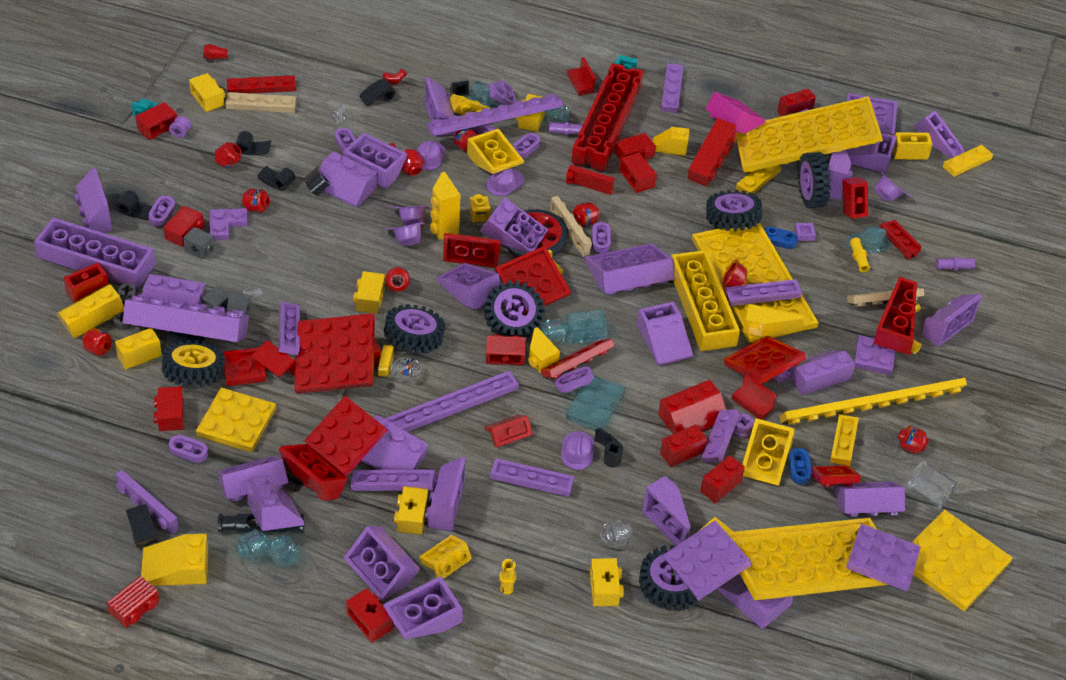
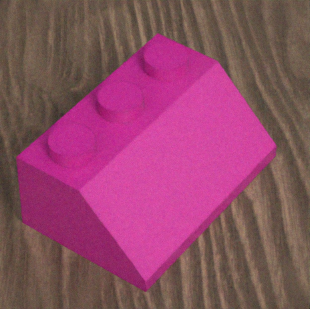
(734, 112)

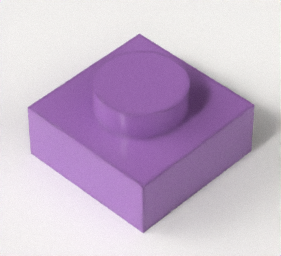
(805, 231)

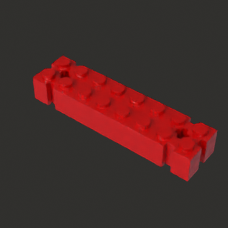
(607, 117)

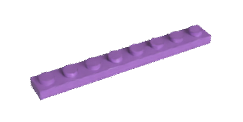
(488, 115)
(454, 402)

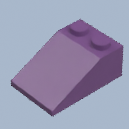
(839, 169)
(469, 284)
(666, 510)
(425, 610)
(759, 611)

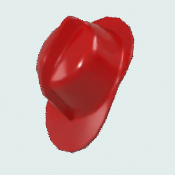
(735, 275)

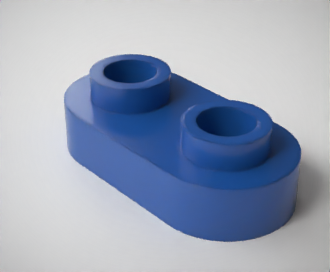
(781, 237)
(799, 470)

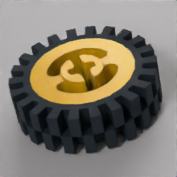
(193, 363)

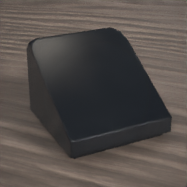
(460, 88)

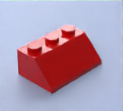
(471, 250)
(692, 406)
(313, 470)

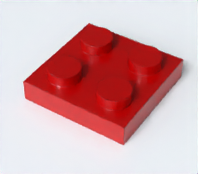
(242, 368)
(836, 474)

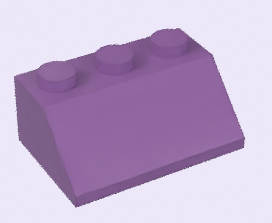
(437, 102)
(377, 156)
(348, 179)
(93, 203)
(174, 289)
(951, 319)
(822, 371)
(396, 449)
(235, 478)
(446, 495)
(870, 498)
(271, 505)
(381, 562)

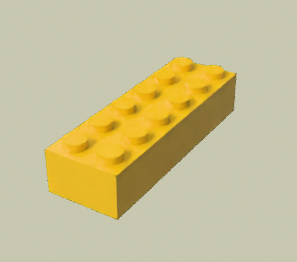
(704, 301)

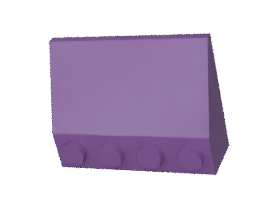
(630, 268)

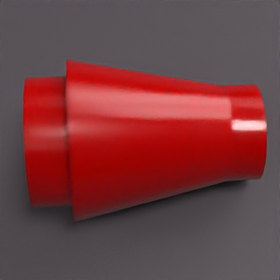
(214, 52)

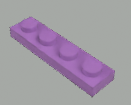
(672, 88)
(762, 292)
(288, 323)
(532, 477)
(392, 480)
(140, 496)

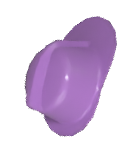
(431, 153)
(504, 182)
(888, 190)
(412, 214)
(408, 234)
(577, 450)

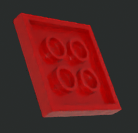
(537, 271)
(764, 359)
(345, 435)

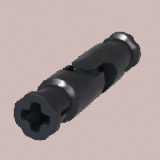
(240, 524)

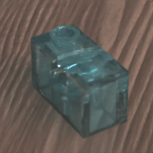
(586, 326)

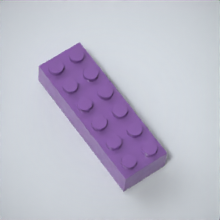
(82, 247)
(186, 318)

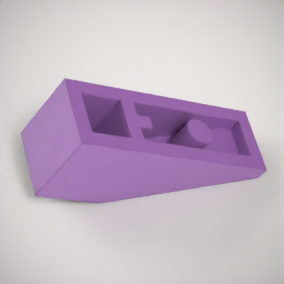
(940, 134)

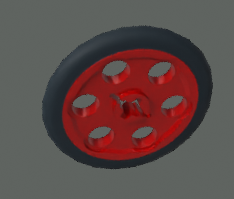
(558, 231)

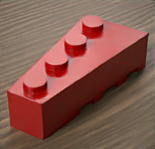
(713, 152)
(897, 322)

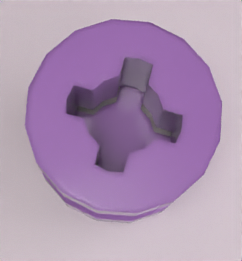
(180, 127)
(743, 431)

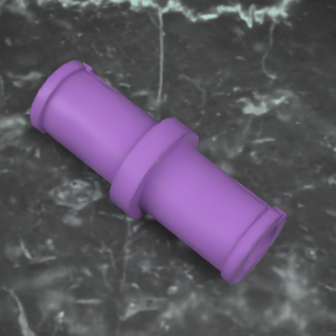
(565, 128)
(955, 263)

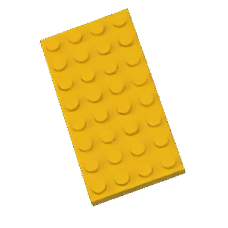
(810, 131)
(762, 264)
(801, 559)

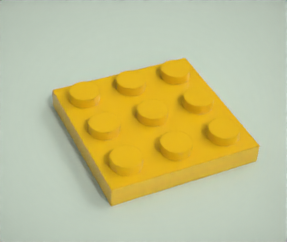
(236, 420)

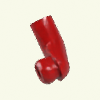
(395, 79)

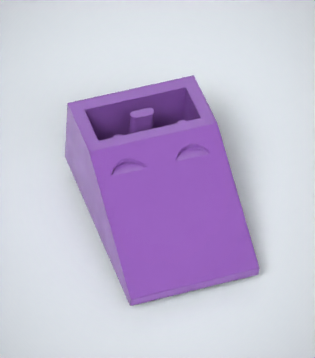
(873, 156)
(514, 227)
(664, 333)

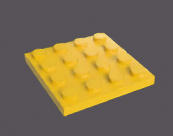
(957, 560)

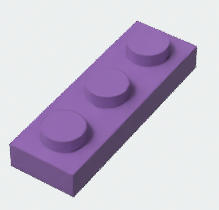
(720, 436)

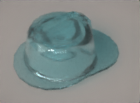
(872, 239)

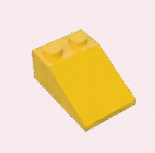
(493, 152)
(767, 451)
(176, 561)

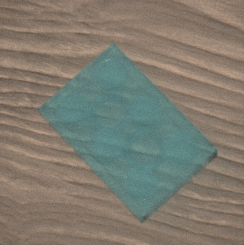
(595, 403)

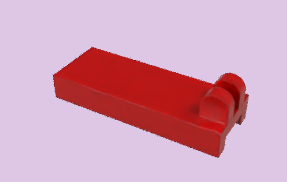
(590, 179)
(901, 239)

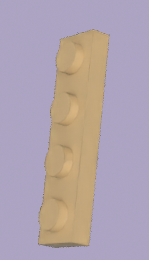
(261, 102)
(576, 232)
(875, 298)

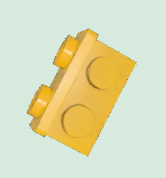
(463, 105)
(446, 556)

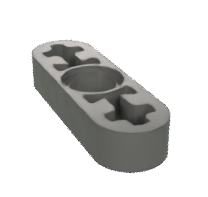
(123, 289)

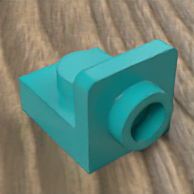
(626, 61)
(142, 106)

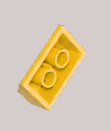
(445, 207)
(91, 311)

